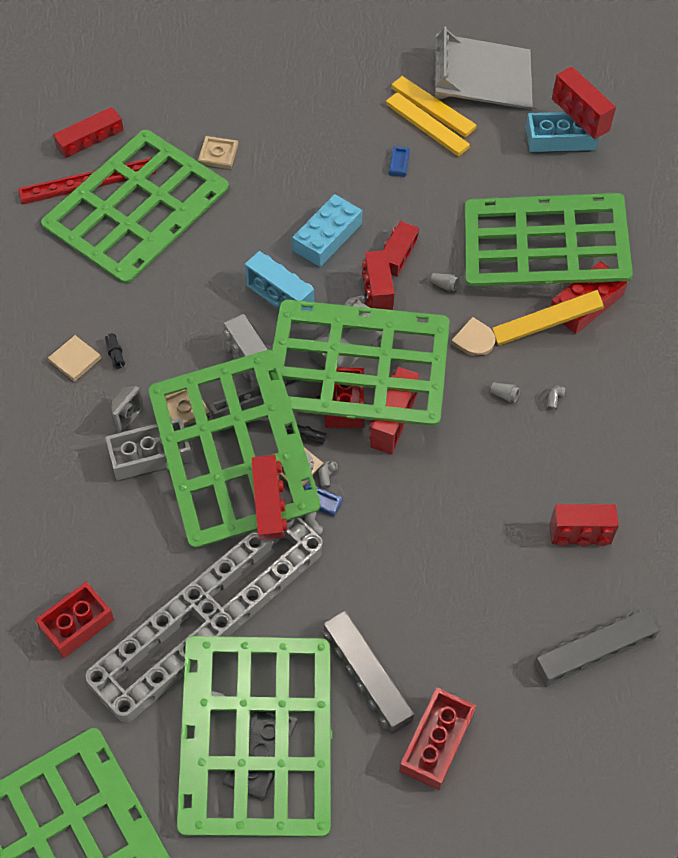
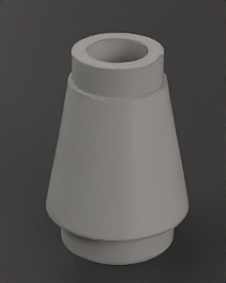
(445, 281)
(506, 391)

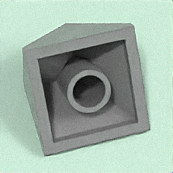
(126, 407)

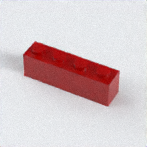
(88, 132)
(268, 497)

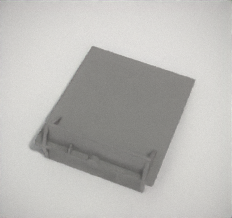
(482, 71)

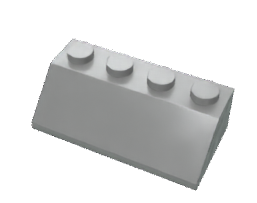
(349, 336)

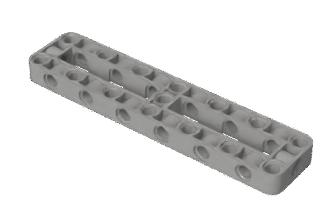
(178, 609)

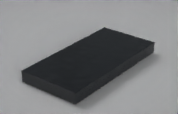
(260, 745)

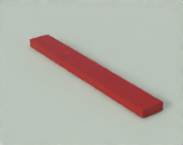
(68, 184)

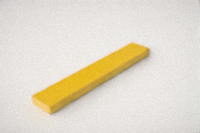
(434, 106)
(428, 124)
(548, 317)

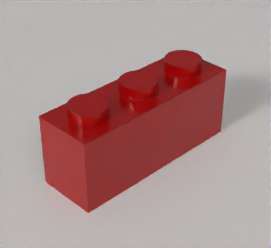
(400, 246)

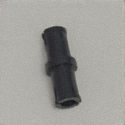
(114, 351)
(309, 434)

